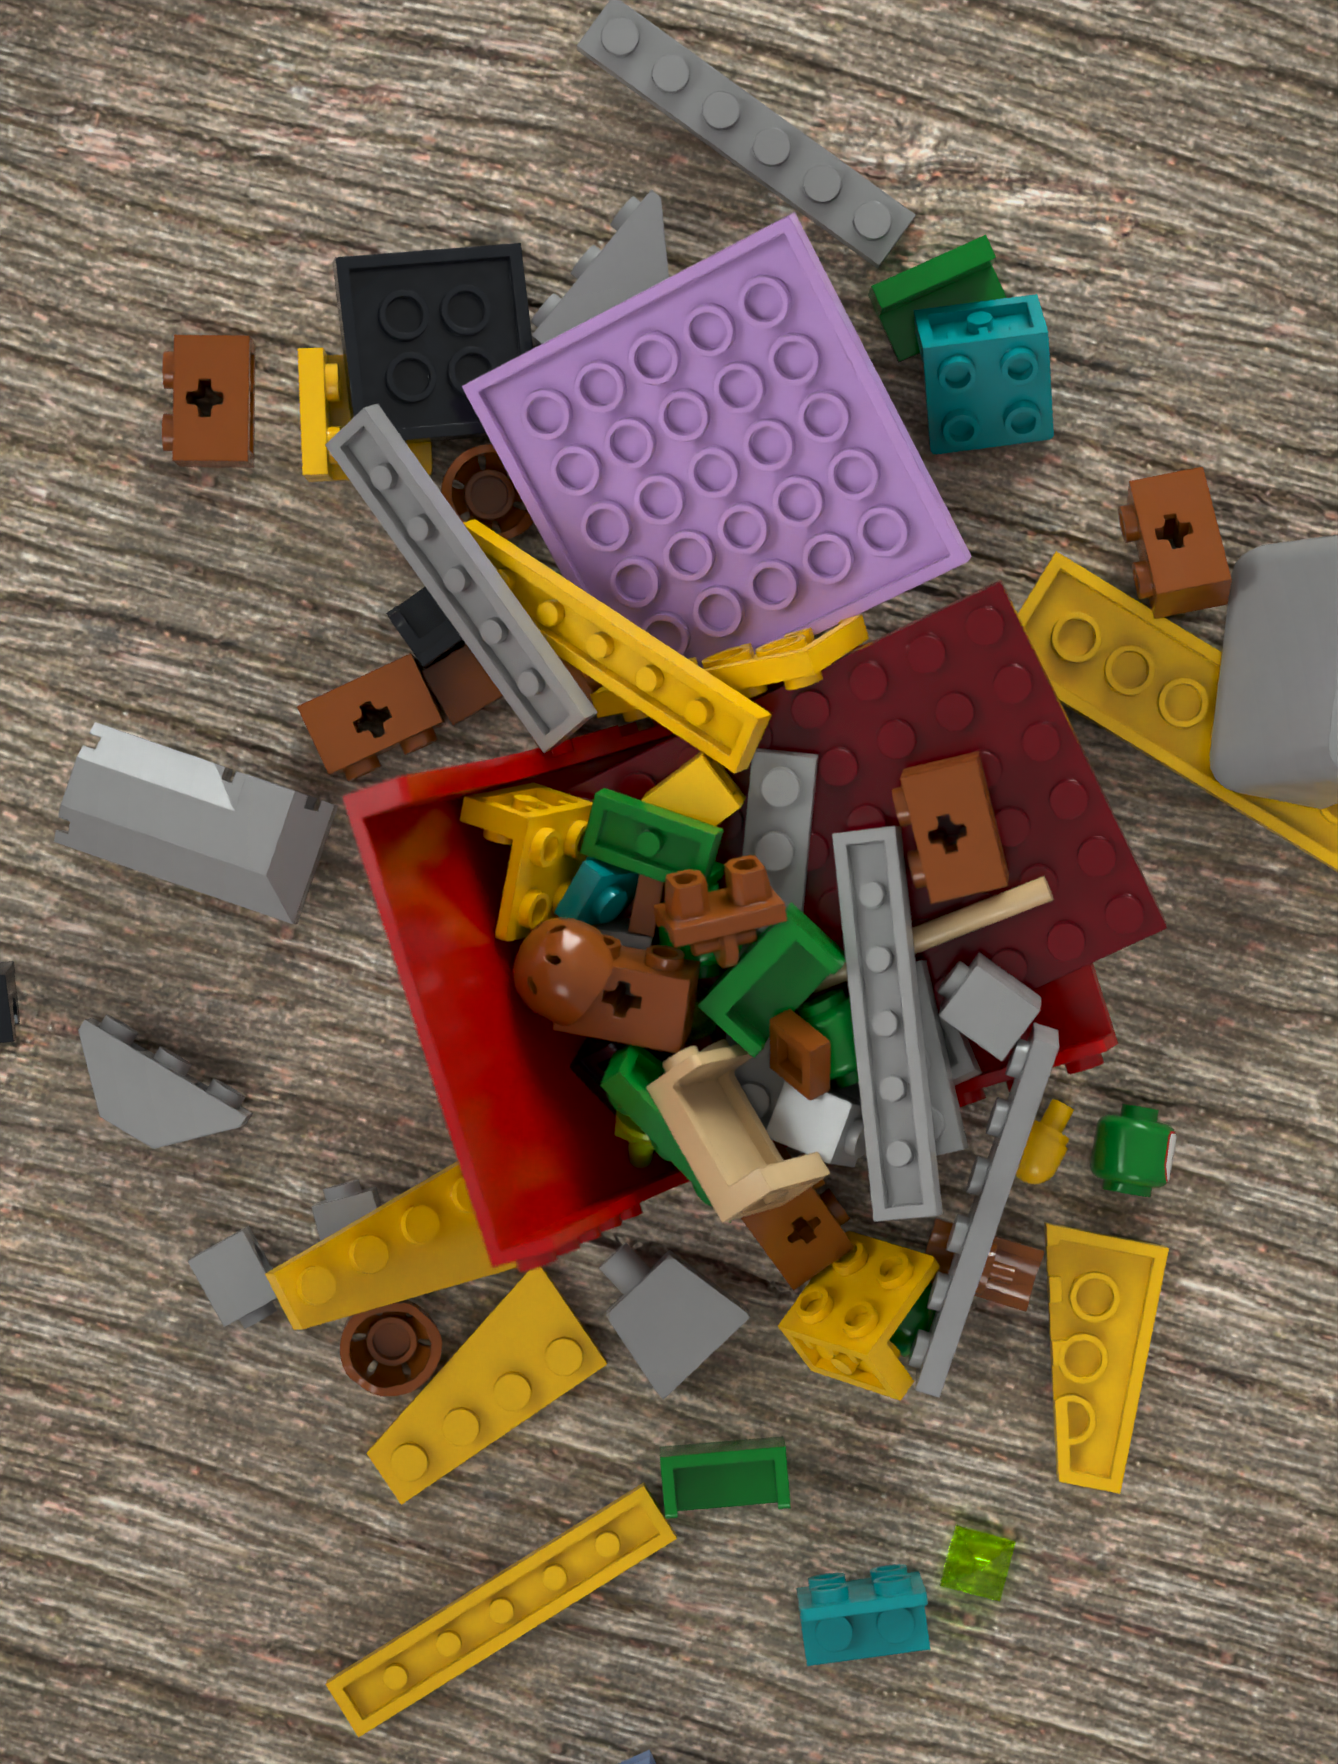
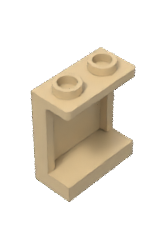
(725, 1135)

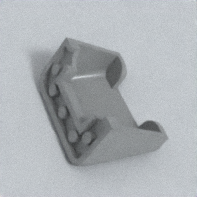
(1280, 675)

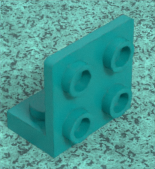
(986, 374)
(863, 1615)

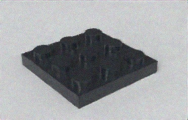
(426, 327)

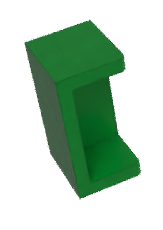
(771, 978)
(724, 1475)

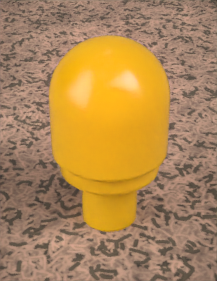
(1045, 1145)

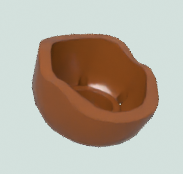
(486, 493)
(562, 969)
(391, 1342)

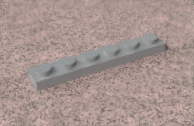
(745, 132)
(460, 578)
(779, 837)
(887, 1024)
(991, 1184)

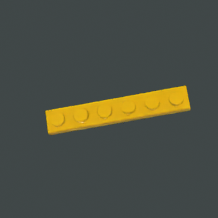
(629, 658)
(501, 1609)

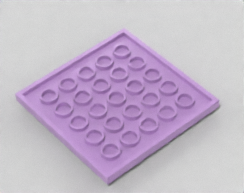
(721, 455)

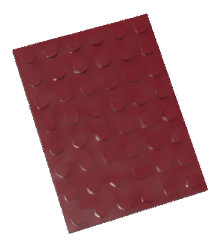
(923, 696)

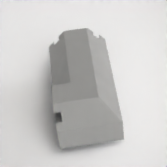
(193, 825)

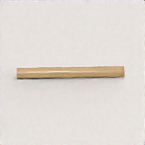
(968, 920)

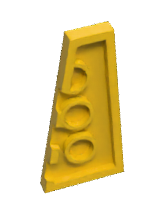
(498, 1378)

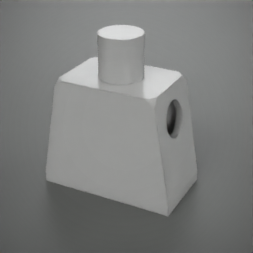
(669, 1315)

